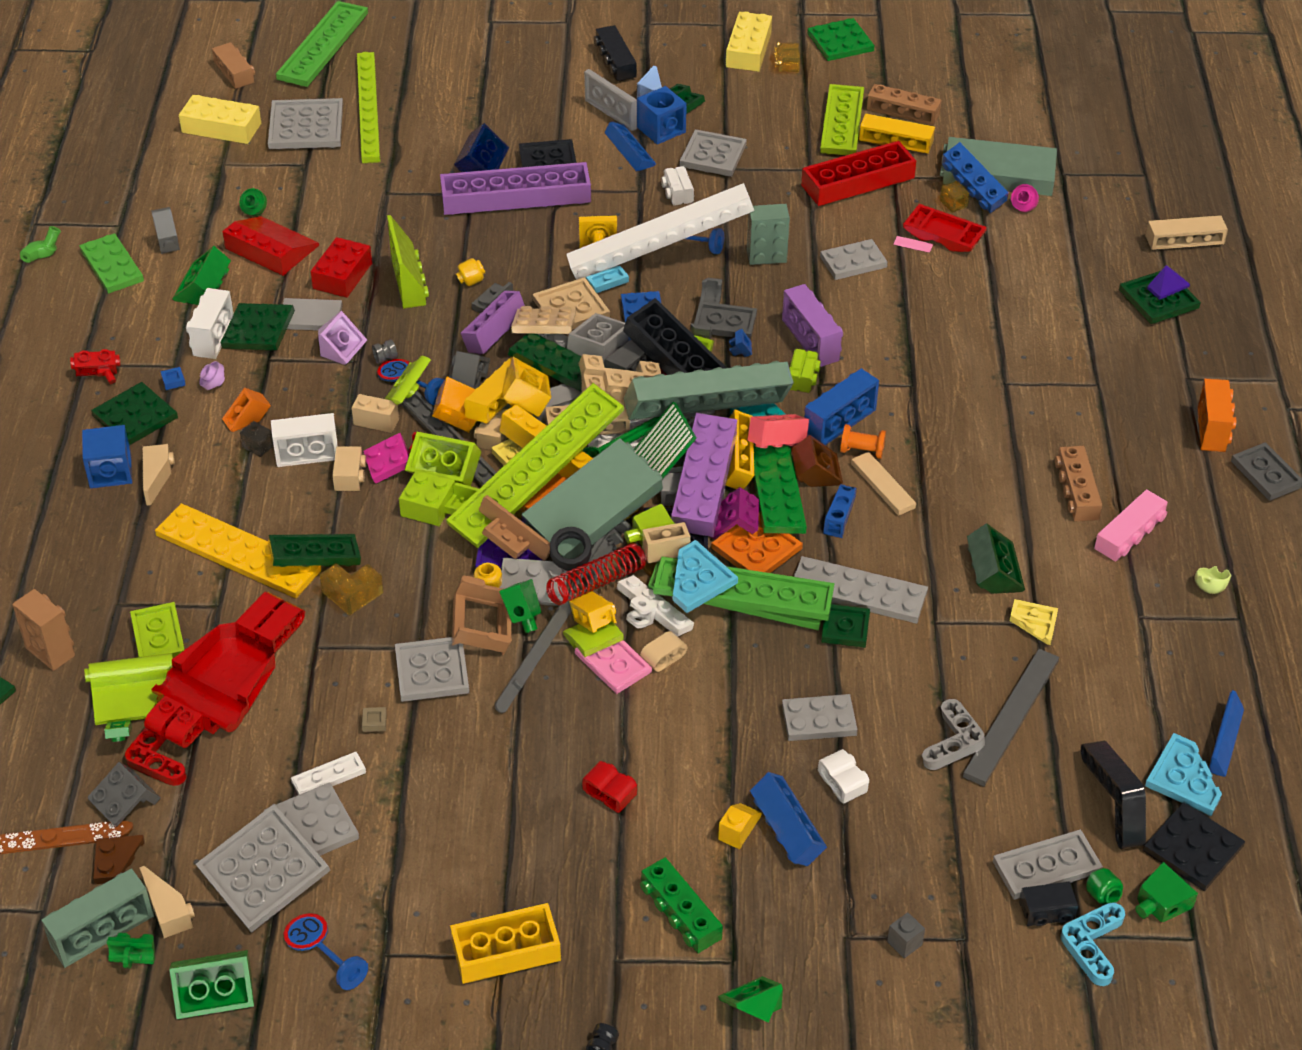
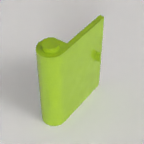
(124, 686)

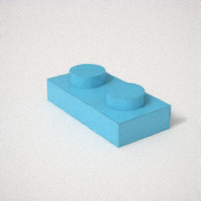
(608, 279)

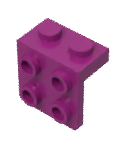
(739, 509)

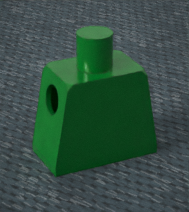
(522, 604)
(1165, 895)

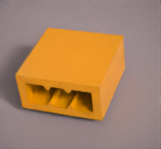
(450, 404)

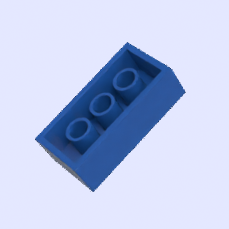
(843, 404)

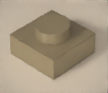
(374, 719)

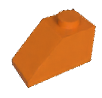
(247, 408)

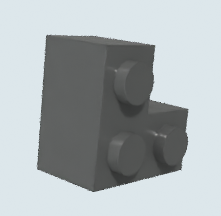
(469, 368)

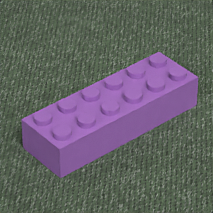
(705, 474)

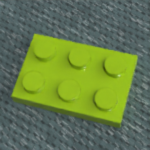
(157, 630)

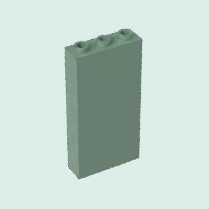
(1010, 163)
(595, 497)

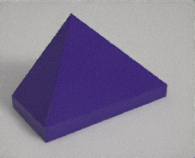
(1167, 283)

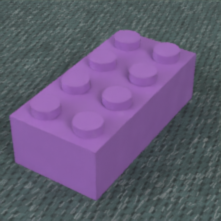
(812, 324)

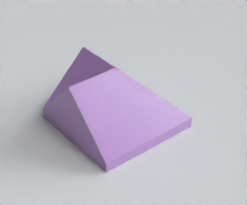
(340, 339)

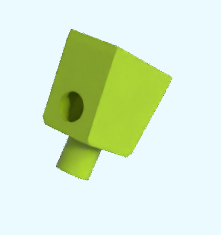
(648, 519)

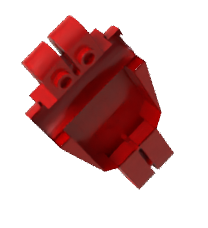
(222, 672)

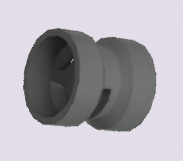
(384, 351)

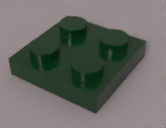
(846, 626)

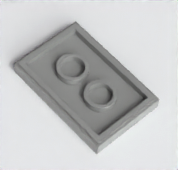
(312, 313)

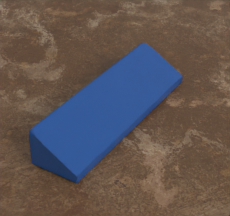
(629, 146)
(1227, 735)

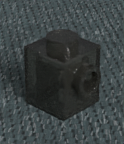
(256, 439)

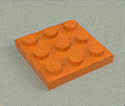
(756, 551)

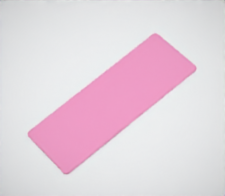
(913, 244)

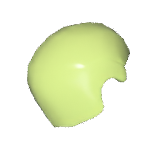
(1212, 580)

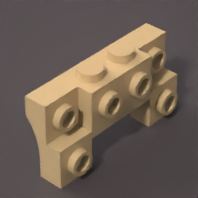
(612, 381)

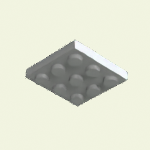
(713, 152)
(431, 669)
(320, 818)

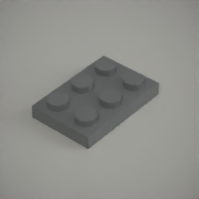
(1267, 471)

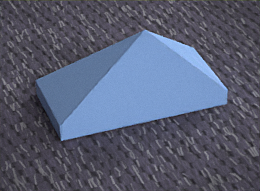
(649, 82)

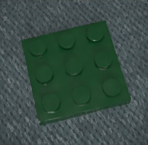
(1153, 308)
(257, 326)
(138, 410)

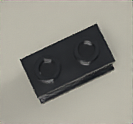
(1048, 903)

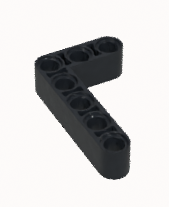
(1123, 788)

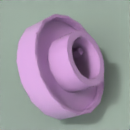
(212, 375)

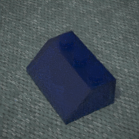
(481, 151)

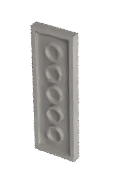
(867, 590)

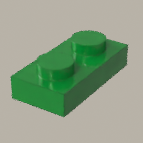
(118, 730)

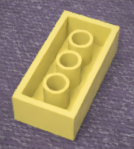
(749, 41)
(220, 119)

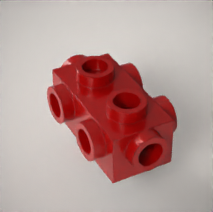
(96, 363)

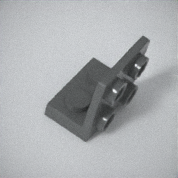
(121, 793)

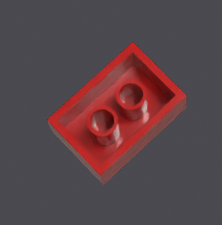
(341, 267)

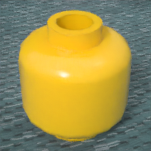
(470, 272)
(490, 574)

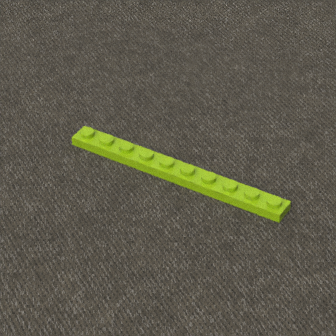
(368, 108)

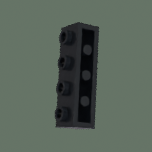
(615, 53)

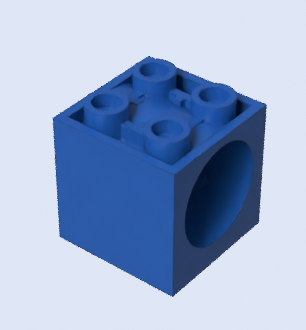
(661, 115)
(107, 456)

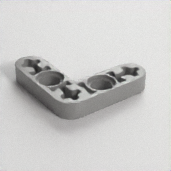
(961, 739)

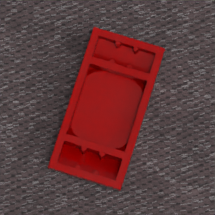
(944, 228)

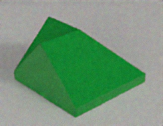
(756, 998)

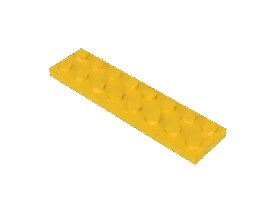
(233, 549)

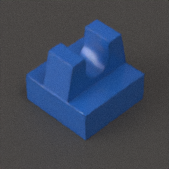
(741, 344)

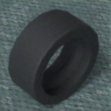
(565, 533)

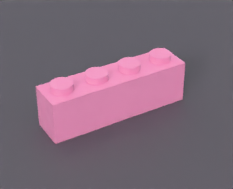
(1131, 525)

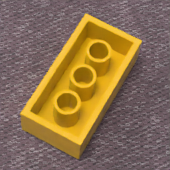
(505, 943)

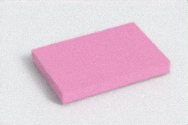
(617, 665)

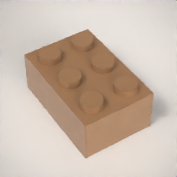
(44, 629)

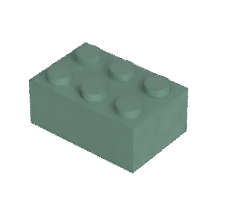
(768, 234)

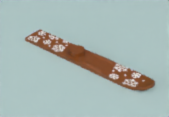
(61, 836)

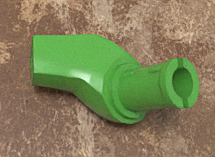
(42, 248)

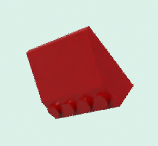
(267, 243)

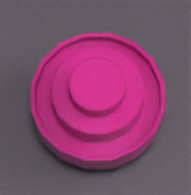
(1024, 198)

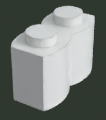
(843, 775)

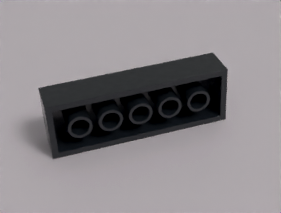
(668, 340)

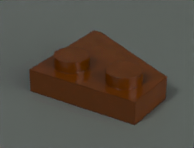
(114, 856)

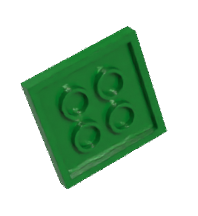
(840, 39)

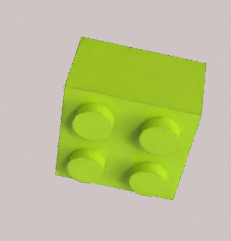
(426, 498)

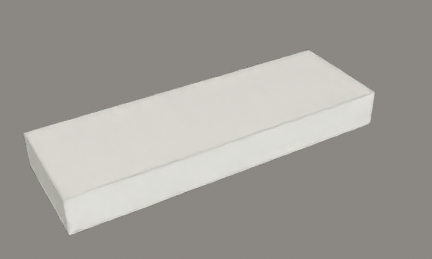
(333, 772)

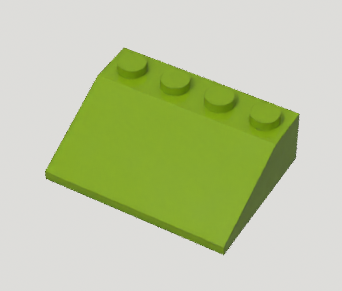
(406, 267)

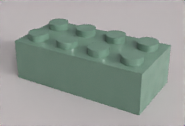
(96, 916)

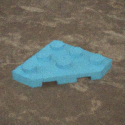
(699, 577)
(1184, 776)

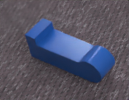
(839, 511)

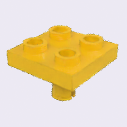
(596, 228)

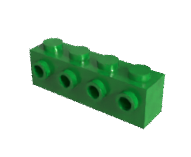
(681, 905)

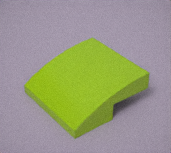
(591, 642)

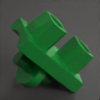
(131, 950)

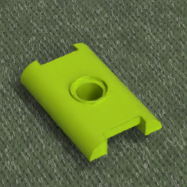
(406, 383)

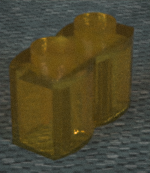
(787, 57)

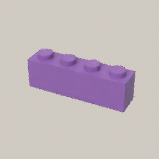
(492, 322)

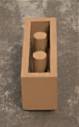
(233, 65)

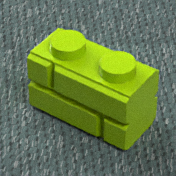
(803, 370)

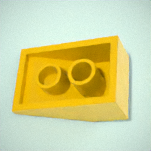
(526, 387)

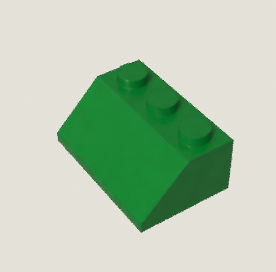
(202, 274)
(212, 984)

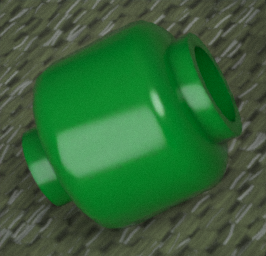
(1104, 886)

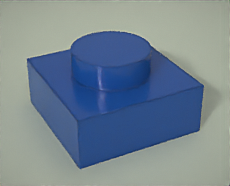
(172, 378)

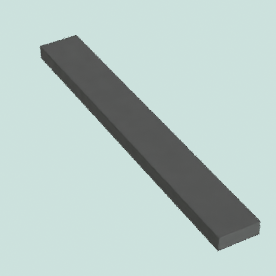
(422, 413)
(1011, 717)

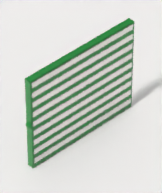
(666, 440)

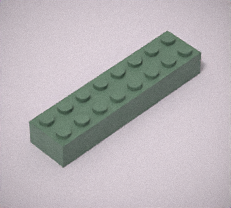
(708, 389)

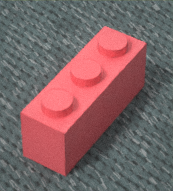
(777, 430)

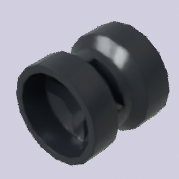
(603, 1037)

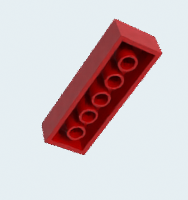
(858, 173)

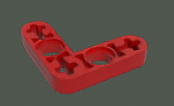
(149, 756)

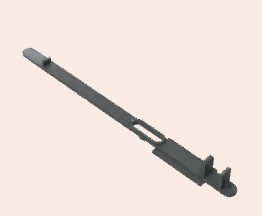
(602, 547)

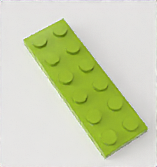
(842, 120)

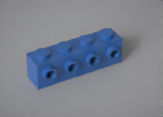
(974, 178)
(788, 819)

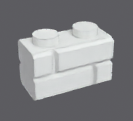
(677, 186)

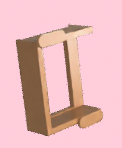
(476, 591)

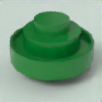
(253, 202)

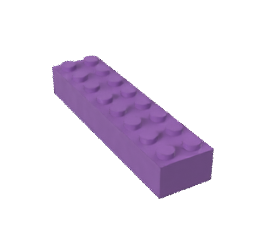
(515, 188)

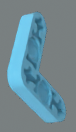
(1085, 940)

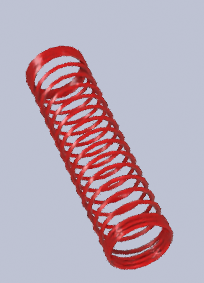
(554, 598)

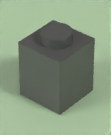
(906, 935)

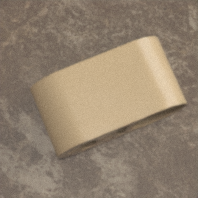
(664, 651)

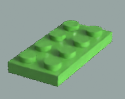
(111, 263)

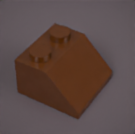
(816, 463)

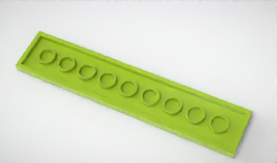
(538, 461)

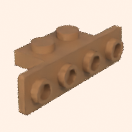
(510, 532)

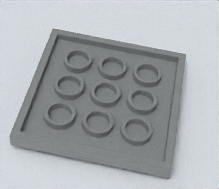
(305, 123)
(263, 867)

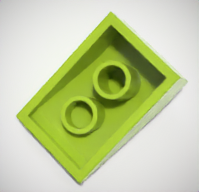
(444, 457)

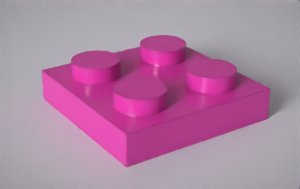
(387, 458)

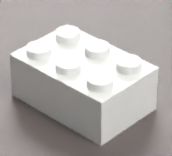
(210, 323)
(304, 439)

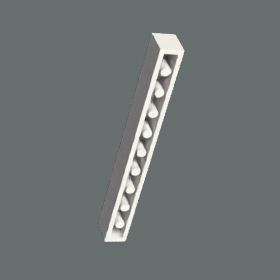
(660, 232)

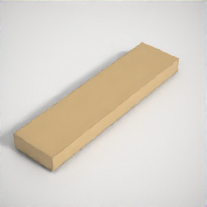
(883, 483)

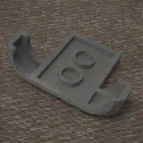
(719, 318)

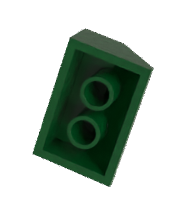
(994, 561)

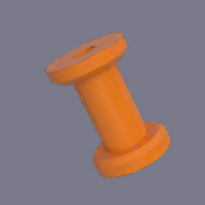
(863, 441)

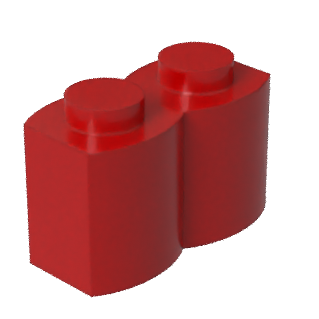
(609, 786)

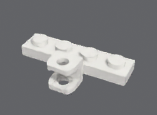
(651, 607)

